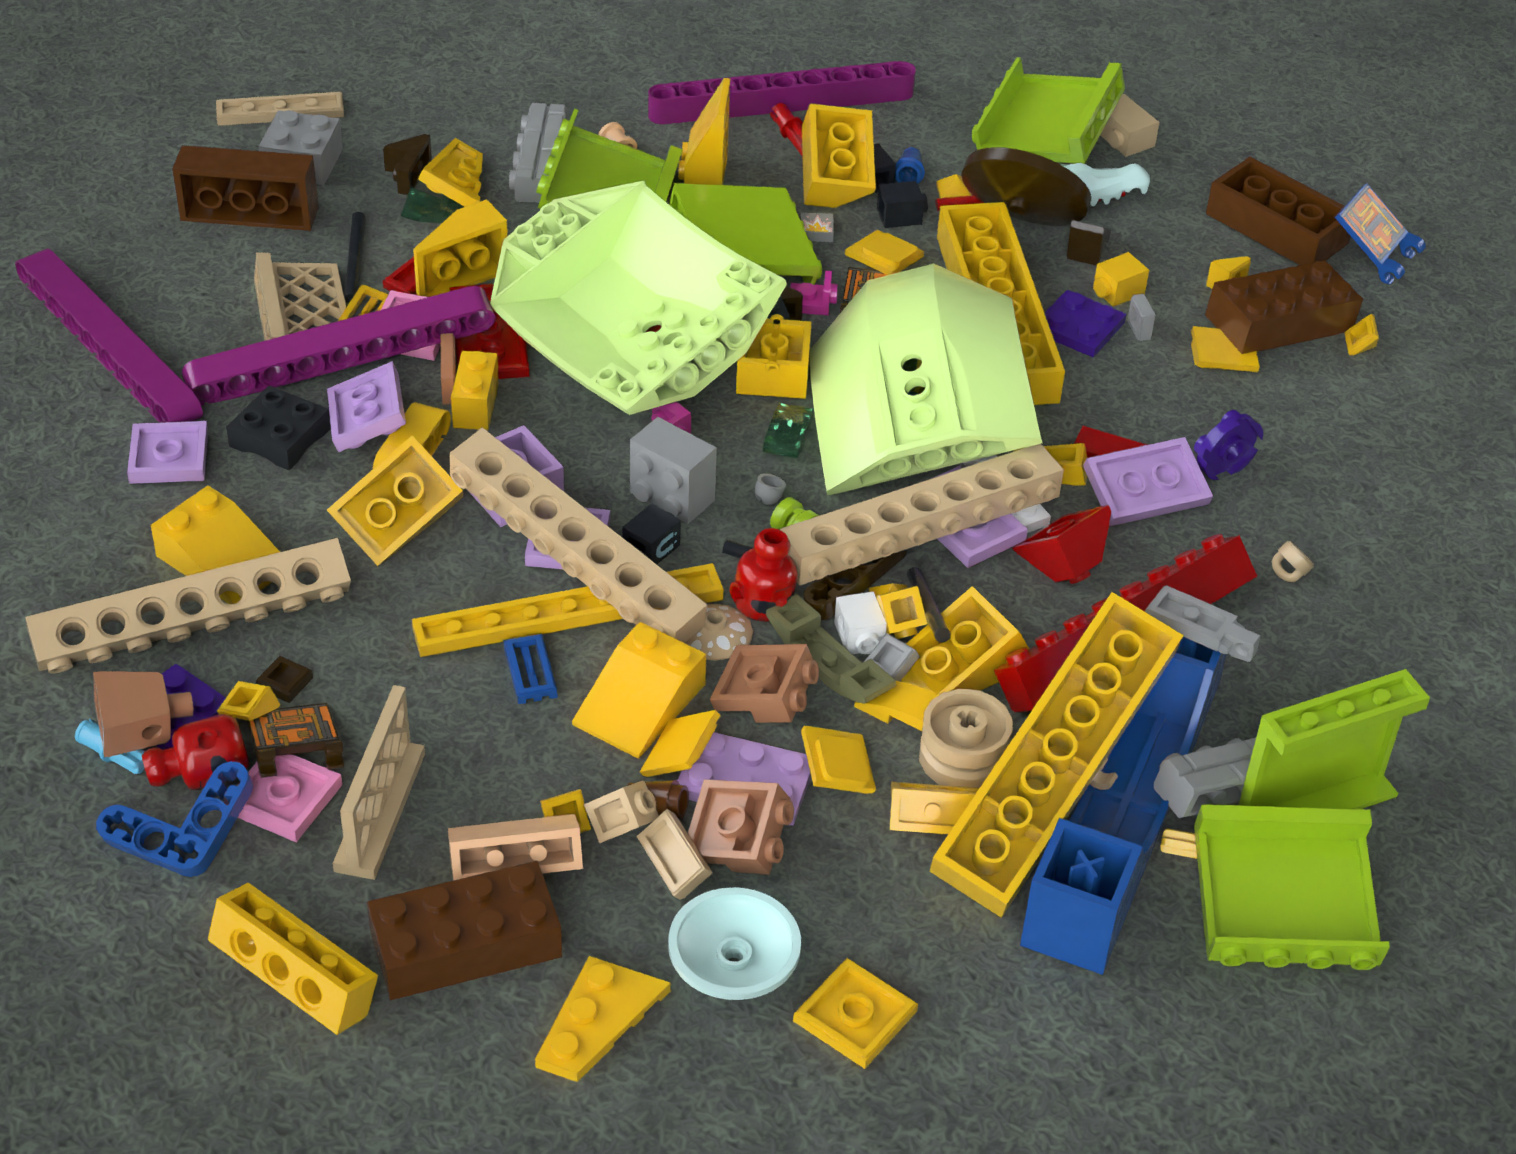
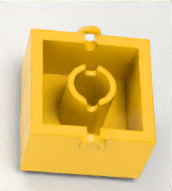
(776, 360)

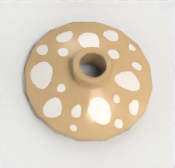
(722, 632)

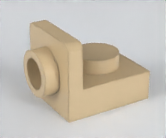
(622, 811)

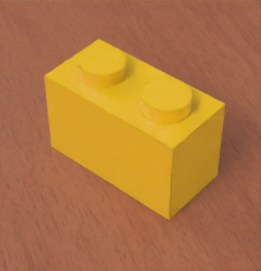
(474, 390)

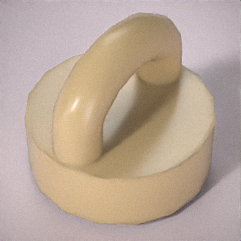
(1296, 558)

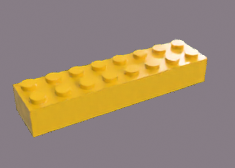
(984, 247)
(1055, 754)

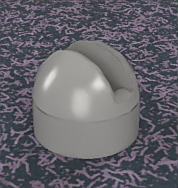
(769, 488)

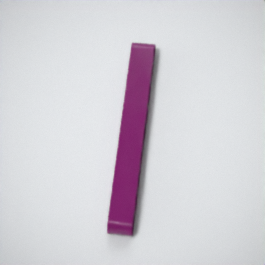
(797, 89)
(109, 337)
(338, 345)

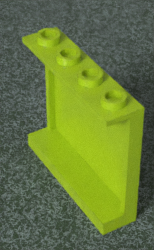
(1049, 113)
(591, 162)
(753, 223)
(1332, 747)
(1287, 886)

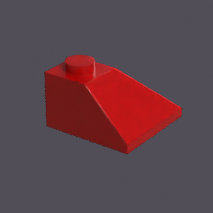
(1068, 545)

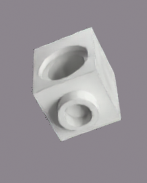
(859, 622)

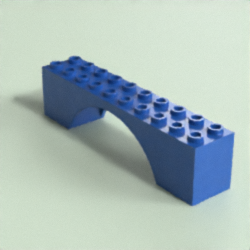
(1103, 849)

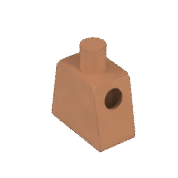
(135, 710)

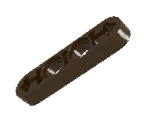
(823, 592)

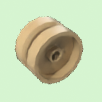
(963, 737)

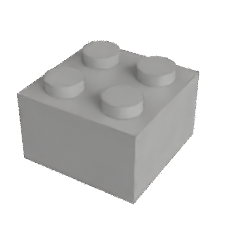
(306, 135)
(672, 470)

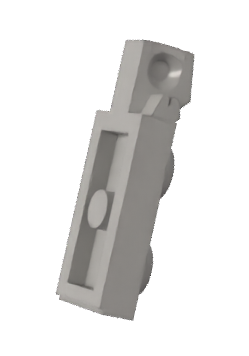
(1204, 623)

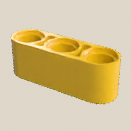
(424, 423)

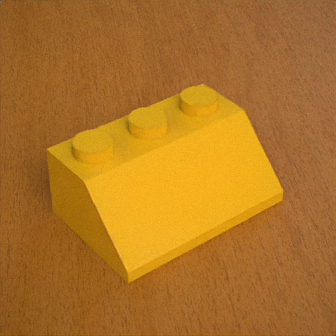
(837, 155)

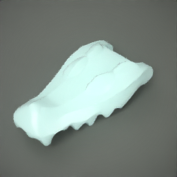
(1110, 182)

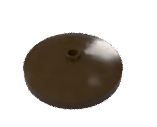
(1028, 184)

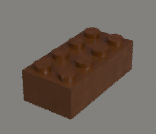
(246, 187)
(1278, 212)
(1283, 306)
(464, 929)

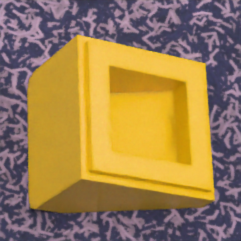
(1227, 269)
(249, 701)

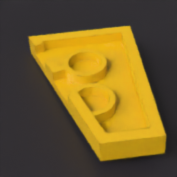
(455, 173)
(595, 1015)

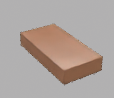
(448, 366)

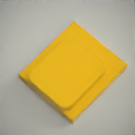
(884, 252)
(1215, 350)
(680, 743)
(838, 760)

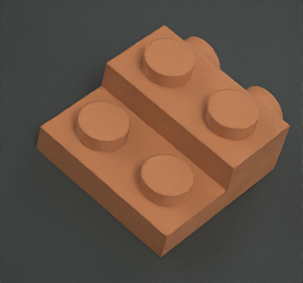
(766, 681)
(741, 824)

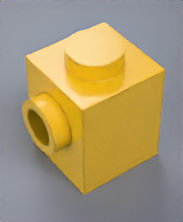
(1120, 279)
(902, 611)

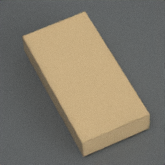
(674, 854)

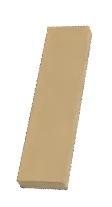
(265, 108)

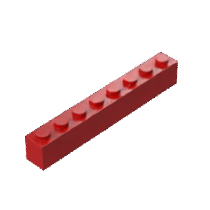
(1203, 574)

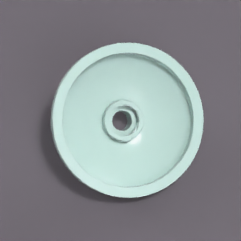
(738, 926)

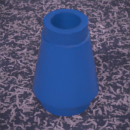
(909, 166)

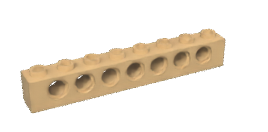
(923, 512)
(575, 537)
(321, 559)

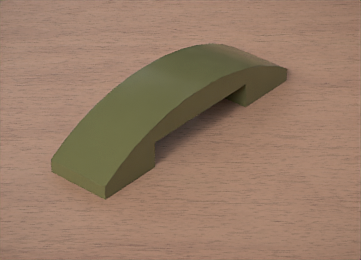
(837, 666)

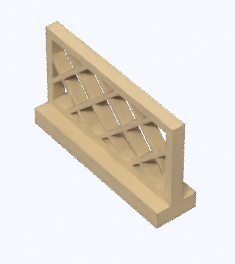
(276, 308)
(378, 791)

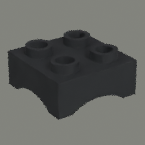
(278, 427)

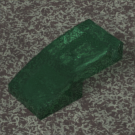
(428, 208)
(788, 430)

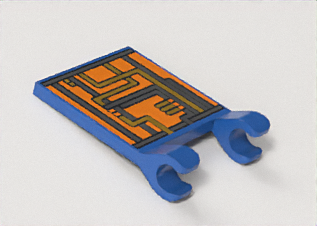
(1378, 232)

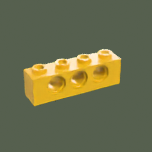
(292, 958)

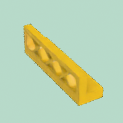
(927, 806)

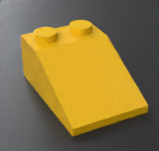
(707, 150)
(460, 250)
(396, 501)
(208, 535)
(975, 647)
(641, 689)

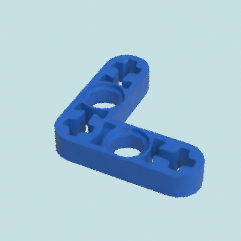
(191, 834)

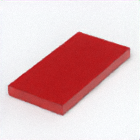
(497, 339)

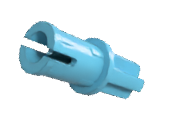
(89, 735)

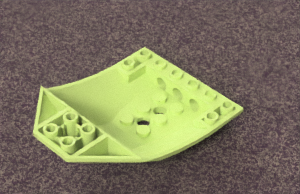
(609, 266)
(971, 371)

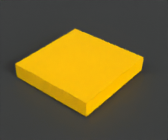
(855, 1013)

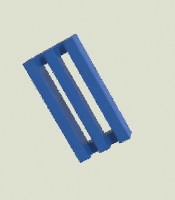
(534, 691)

